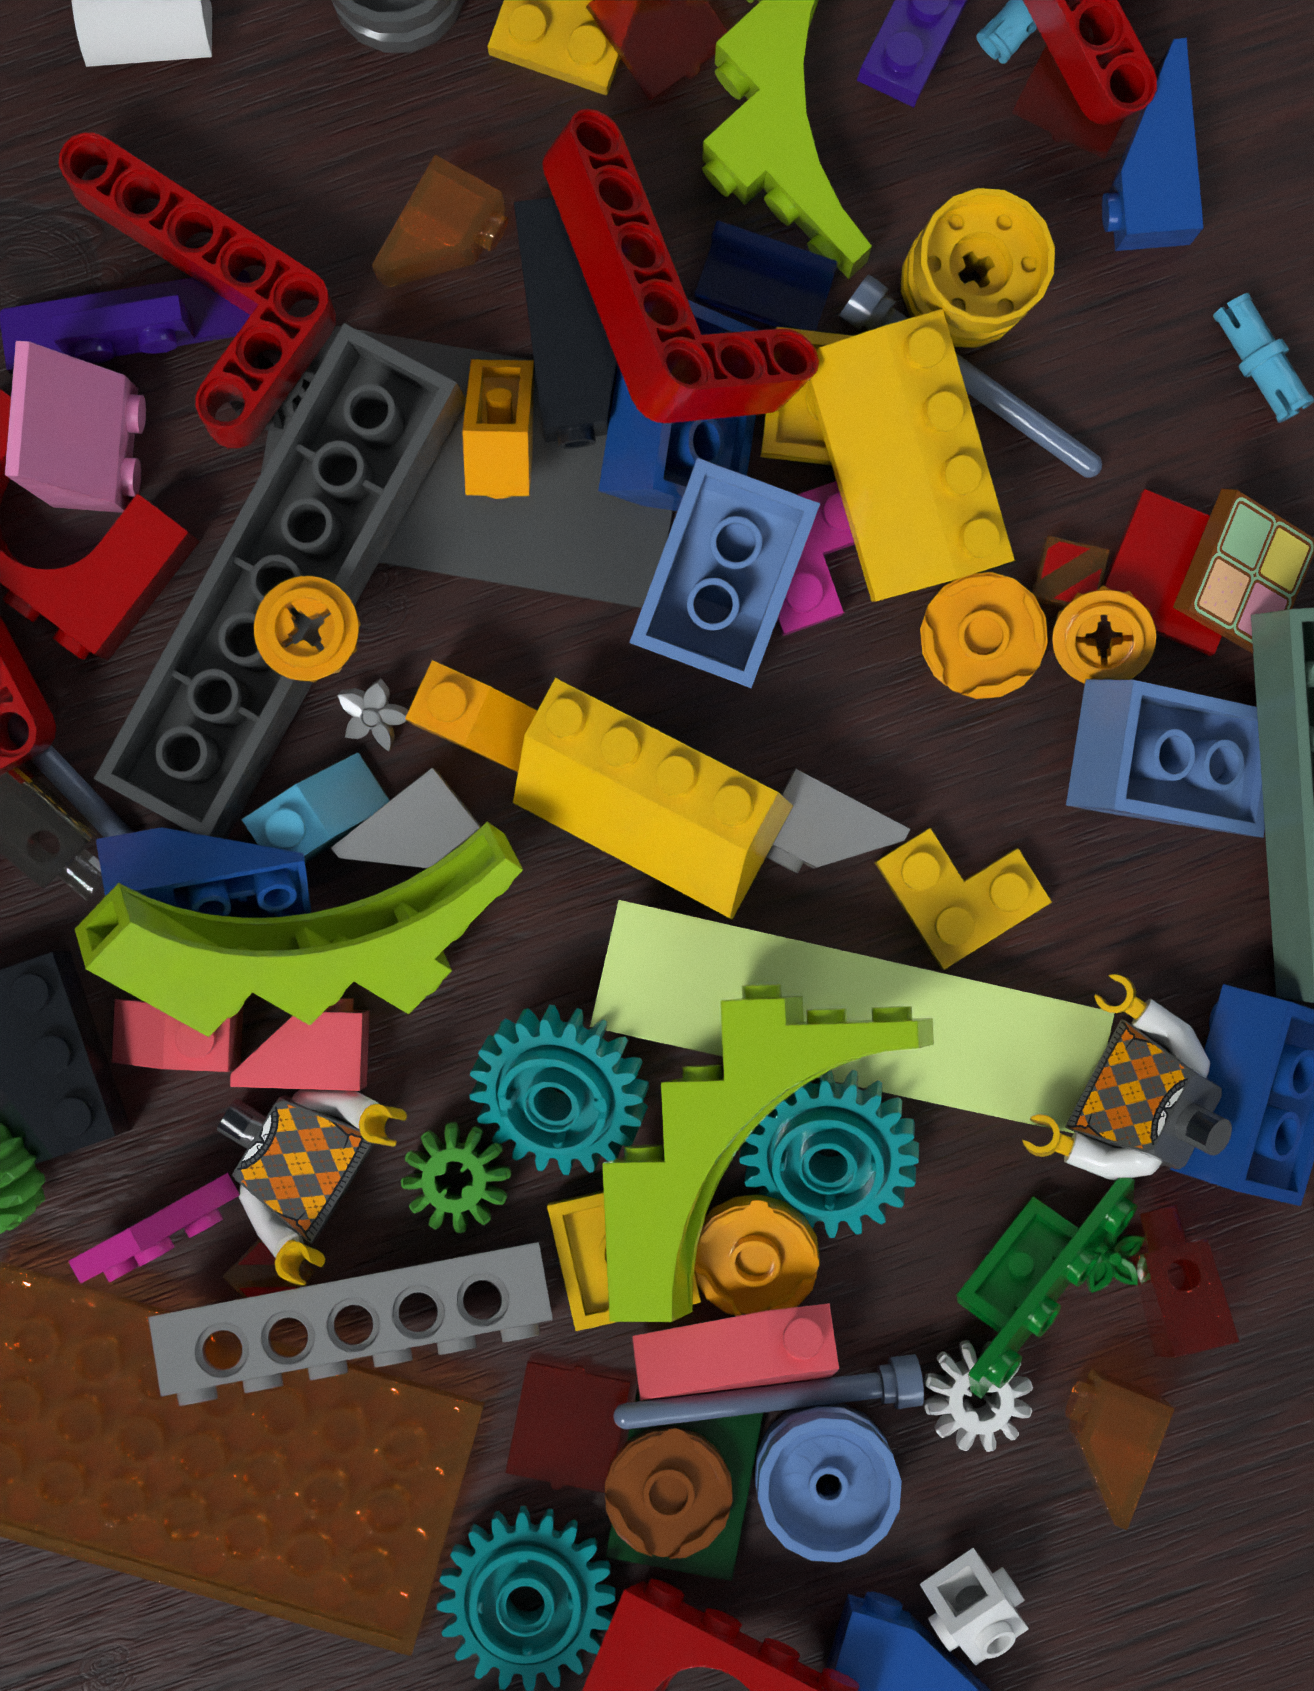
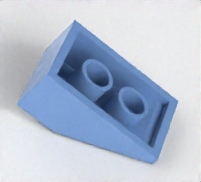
(724, 572)
(1168, 757)

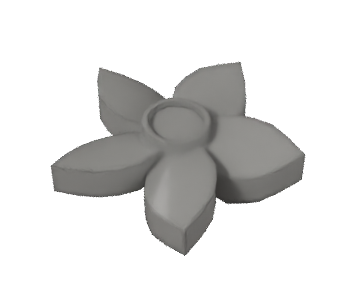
(372, 713)

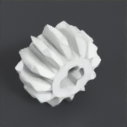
(959, 1413)

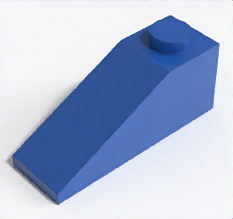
(1157, 182)
(893, 1651)

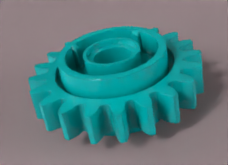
(601, 1090)
(873, 1146)
(517, 1638)

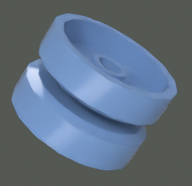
(835, 1519)

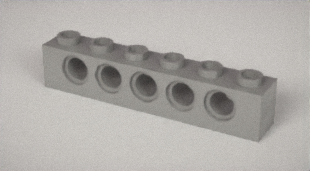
(182, 1335)

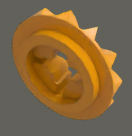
(276, 626)
(1126, 654)

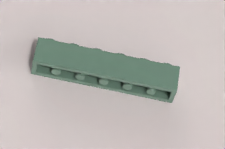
(1286, 742)

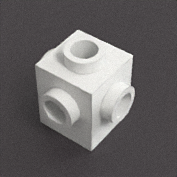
(975, 1607)

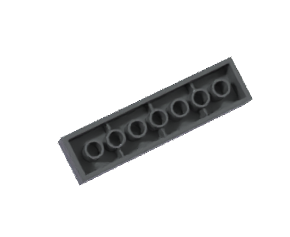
(315, 511)

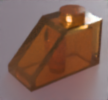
(442, 226)
(1117, 1438)

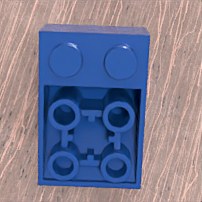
(206, 873)

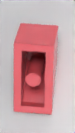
(159, 1041)
(313, 1056)

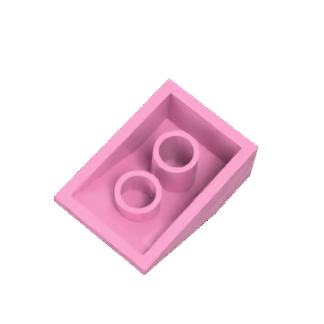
(73, 431)

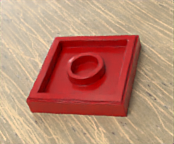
(1154, 564)

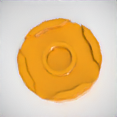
(984, 635)
(756, 1256)

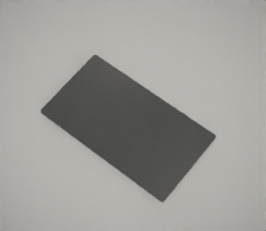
(554, 541)

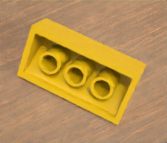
(908, 457)
(647, 798)

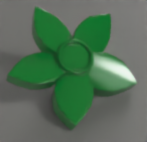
(1113, 1261)

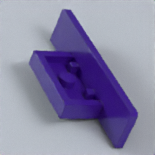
(124, 321)

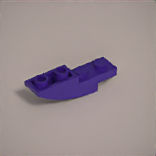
(910, 47)

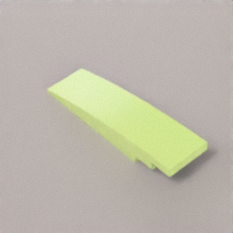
(991, 1048)

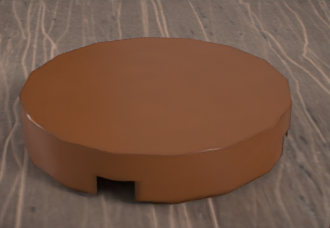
(668, 1492)

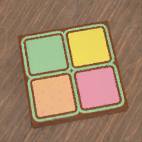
(1243, 567)

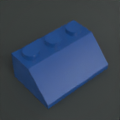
(654, 460)
(1265, 1066)

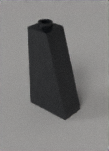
(567, 336)

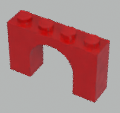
(108, 589)
(660, 1635)

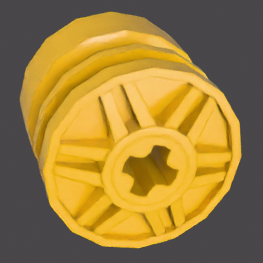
(984, 234)

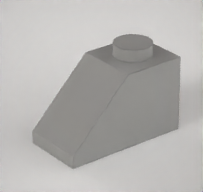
(828, 826)
(413, 827)

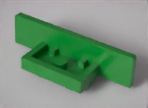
(1029, 1271)

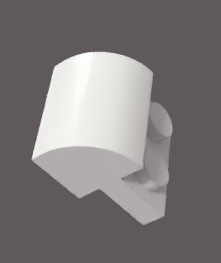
(142, 30)

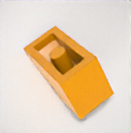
(499, 428)
(471, 715)

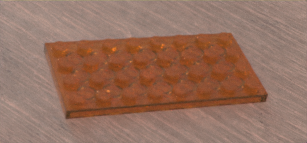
(275, 1499)

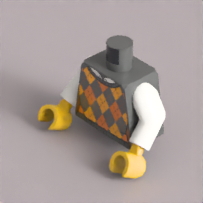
(1143, 1100)
(302, 1165)

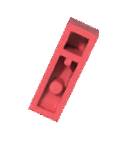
(737, 1353)

